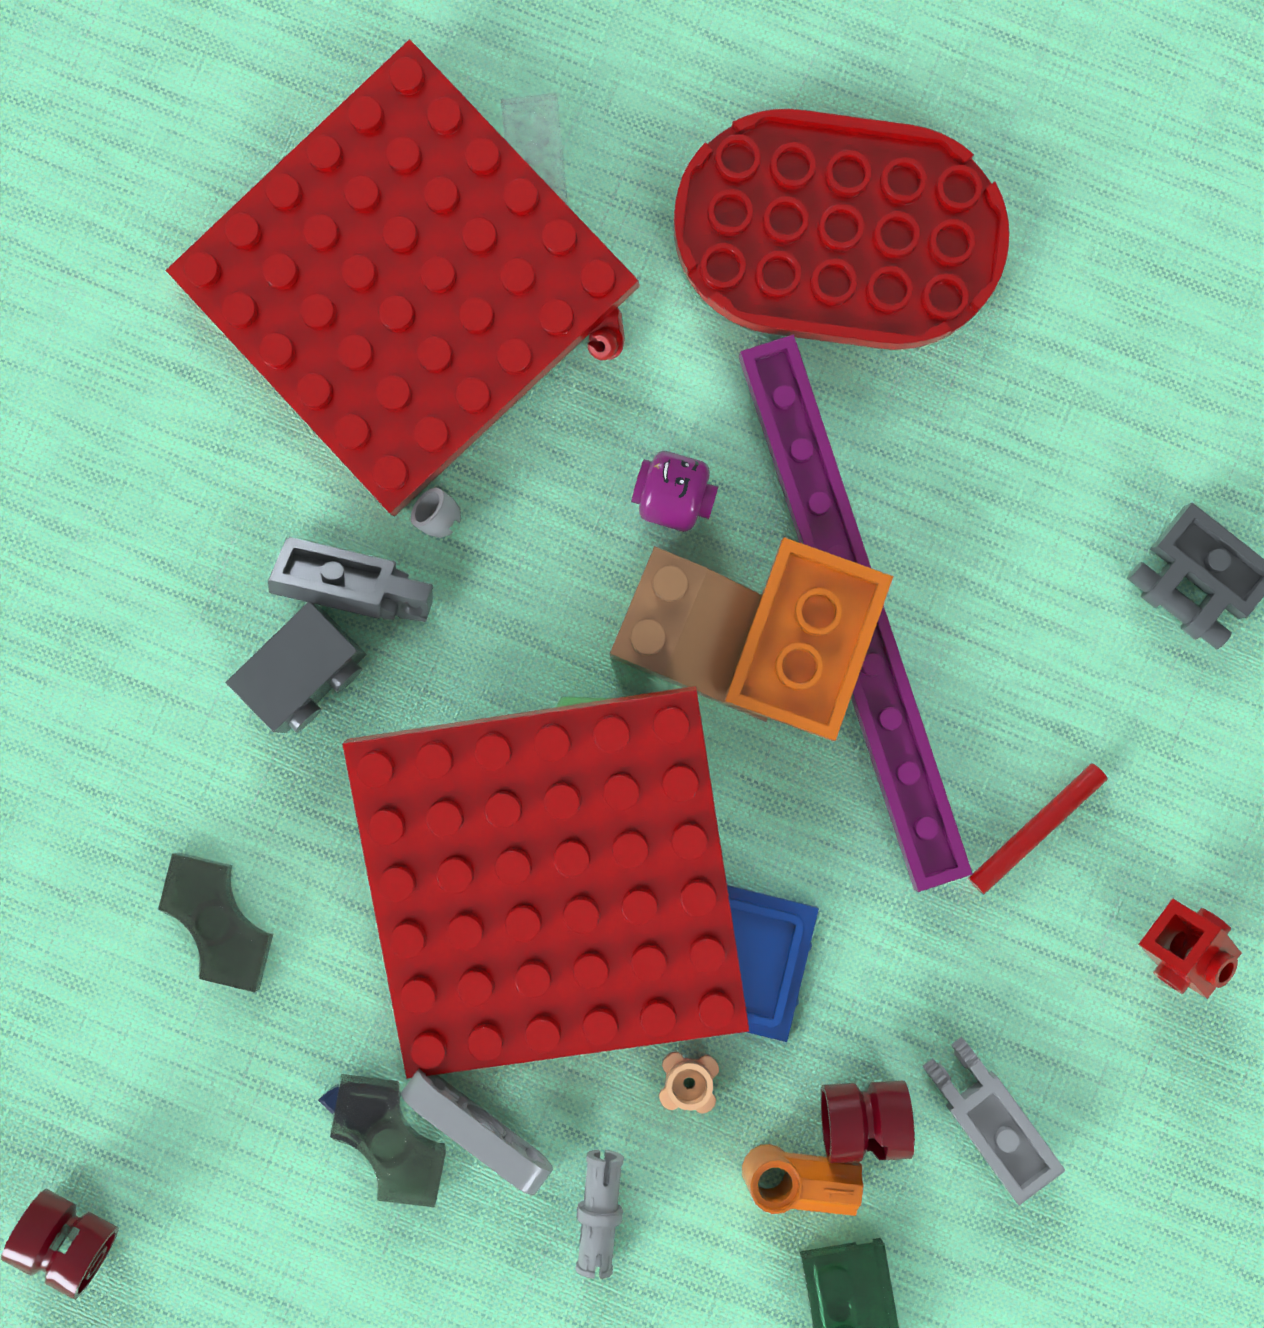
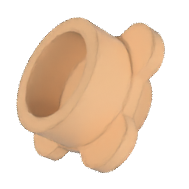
(700, 1095)

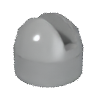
(435, 513)

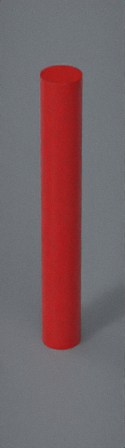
(1037, 828)

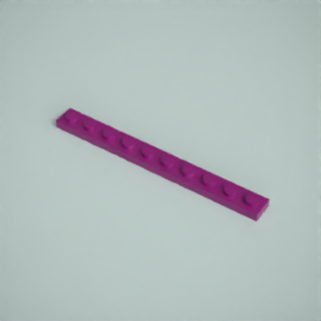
(882, 691)

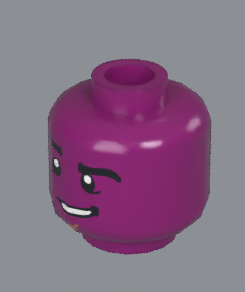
(674, 491)

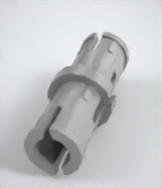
(599, 1213)

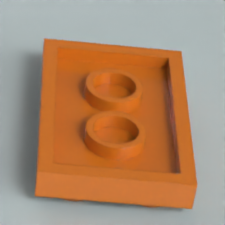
(808, 639)

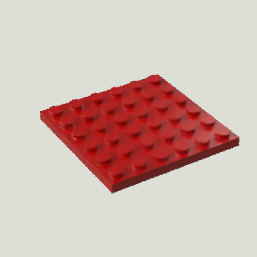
(402, 277)
(548, 882)

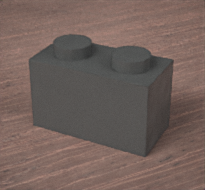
(297, 670)

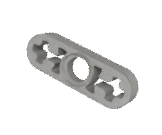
(477, 1131)

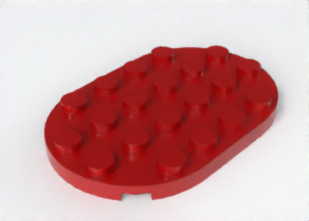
(840, 229)

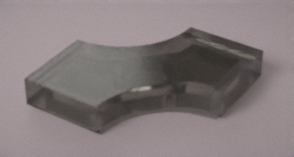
(228, 944)
(372, 1122)

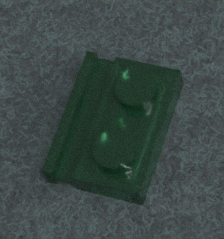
(849, 1286)

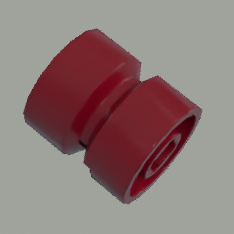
(867, 1121)
(41, 1233)

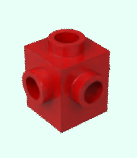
(1191, 949)

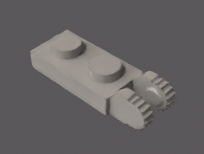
(997, 1127)

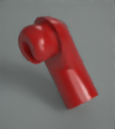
(608, 337)

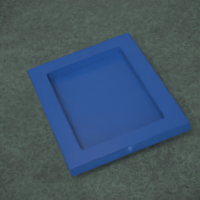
(772, 955)

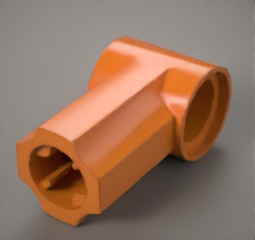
(808, 1182)

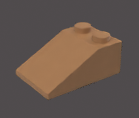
(687, 626)

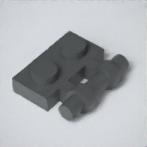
(1214, 562)

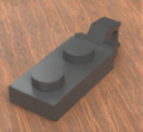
(348, 582)

